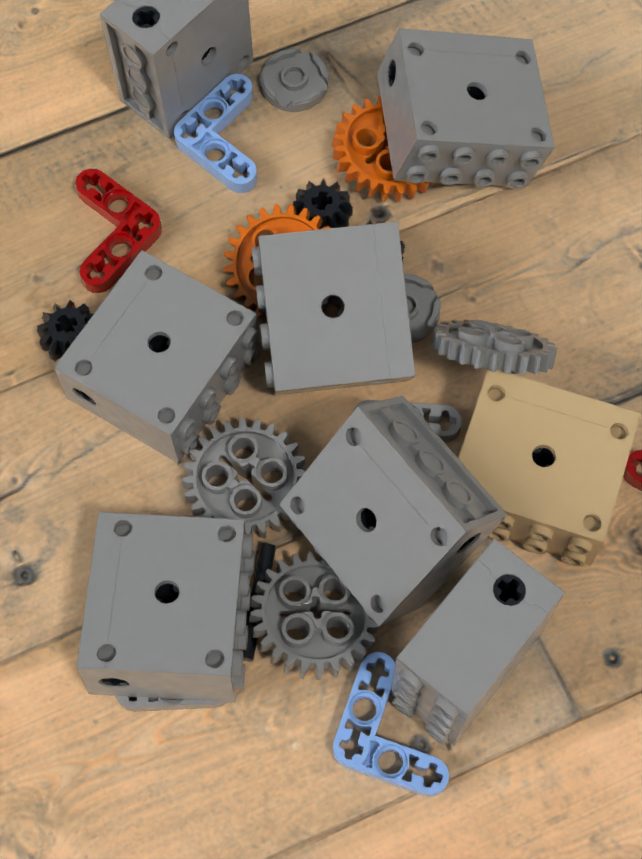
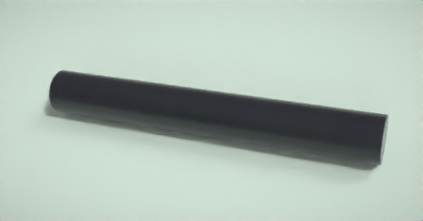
(265, 562)

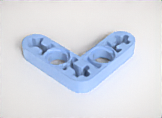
(208, 131)
(375, 746)

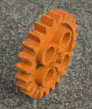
(368, 127)
(241, 257)

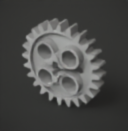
(494, 346)
(269, 456)
(318, 649)

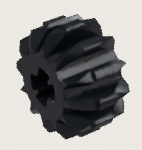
(327, 202)
(56, 325)

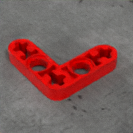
(126, 223)

